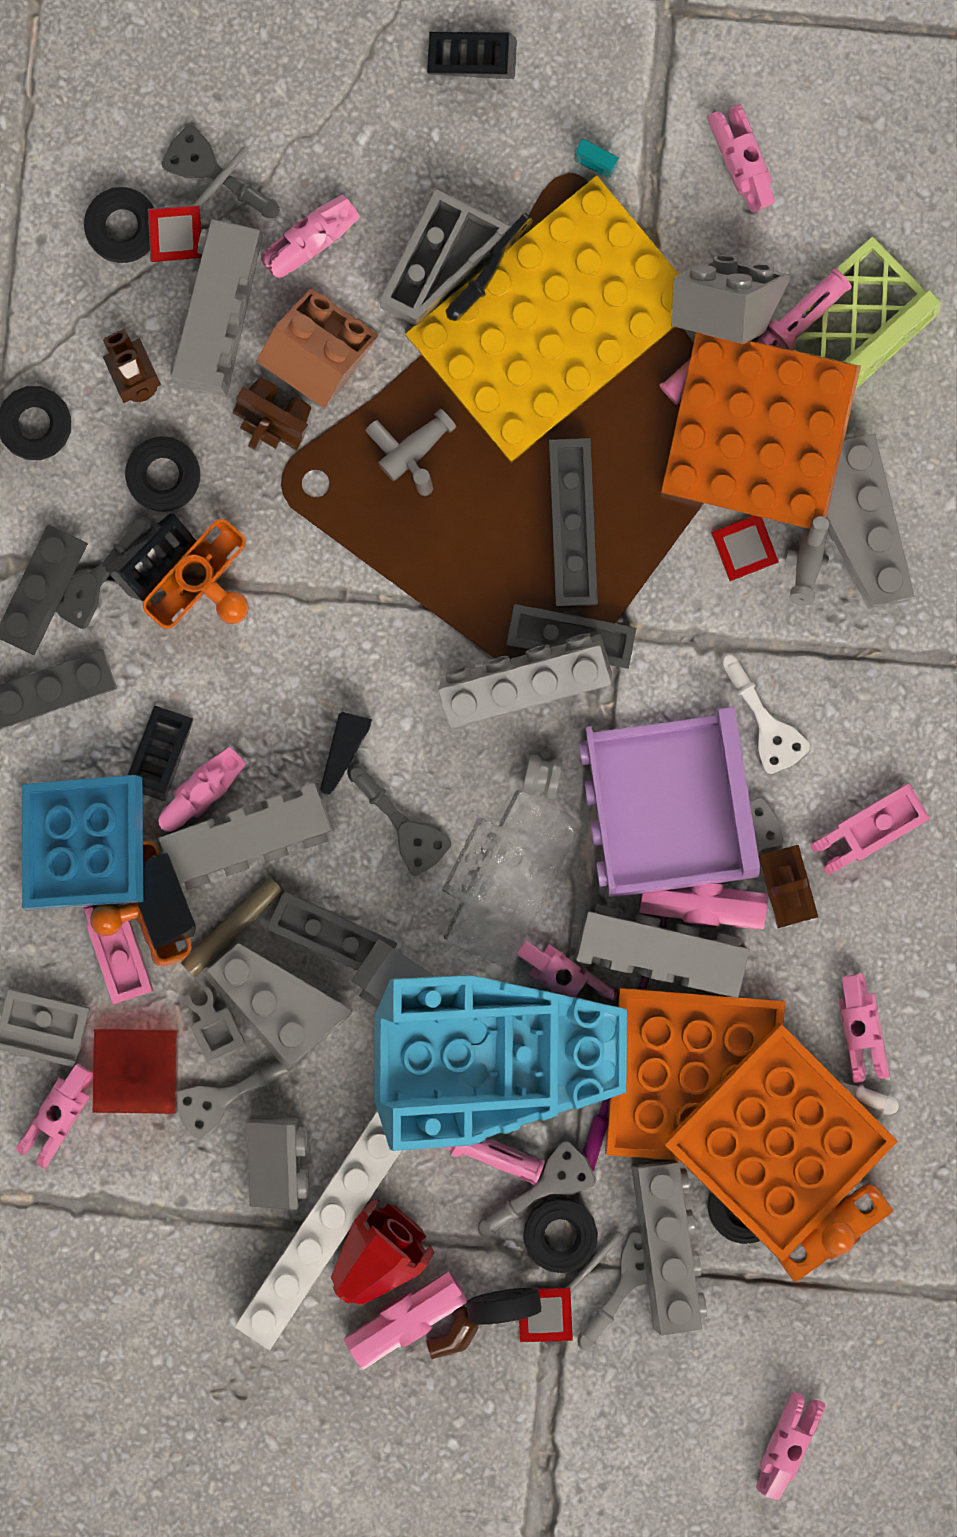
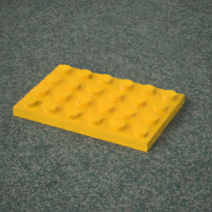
(555, 320)

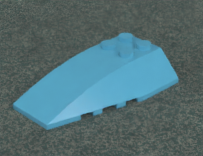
(486, 1057)

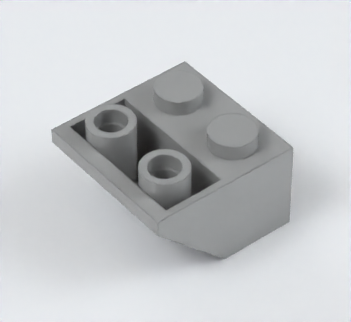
(727, 298)
(275, 1163)

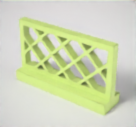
(892, 334)

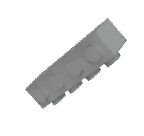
(525, 680)
(667, 1246)

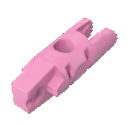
(743, 157)
(310, 236)
(202, 789)
(551, 961)
(863, 1007)
(71, 1099)
(788, 1445)

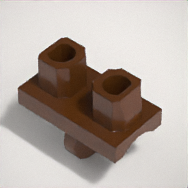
(130, 367)
(267, 421)
(788, 886)

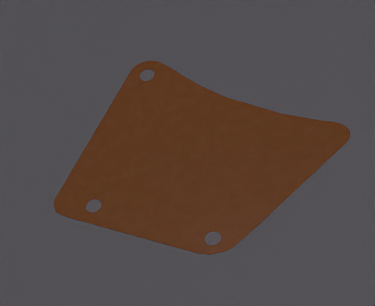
(489, 521)

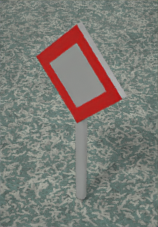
(177, 230)
(744, 547)
(555, 1318)

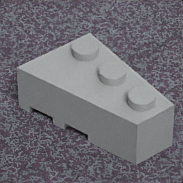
(439, 256)
(275, 1004)

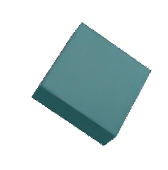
(596, 158)

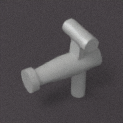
(406, 454)
(809, 561)

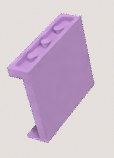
(670, 805)

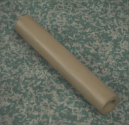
(232, 926)

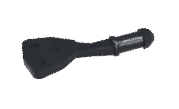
(477, 288)

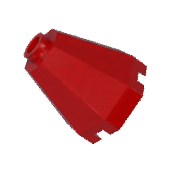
(379, 1254)

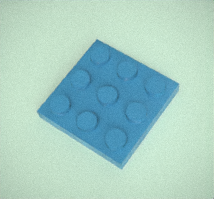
(82, 842)

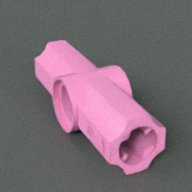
(708, 906)
(405, 1320)

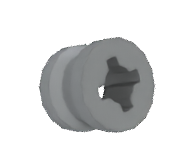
(542, 776)

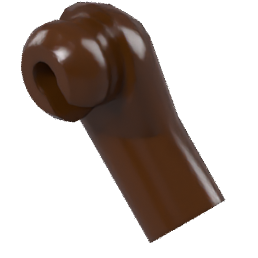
(457, 1339)

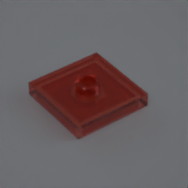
(135, 1071)

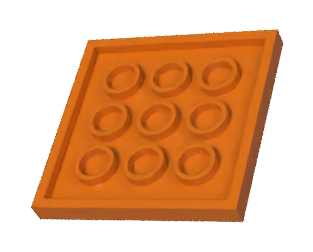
(760, 429)
(676, 1057)
(780, 1142)

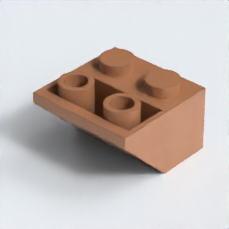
(316, 347)

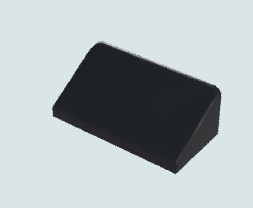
(164, 904)

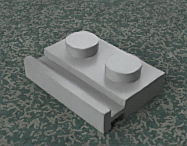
(42, 1027)

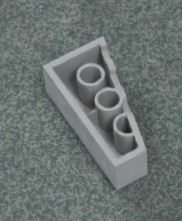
(217, 308)
(866, 525)
(248, 834)
(662, 952)

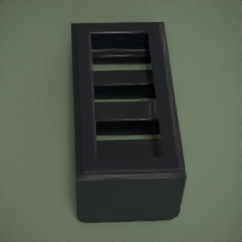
(507, 56)
(143, 547)
(183, 723)
(347, 738)

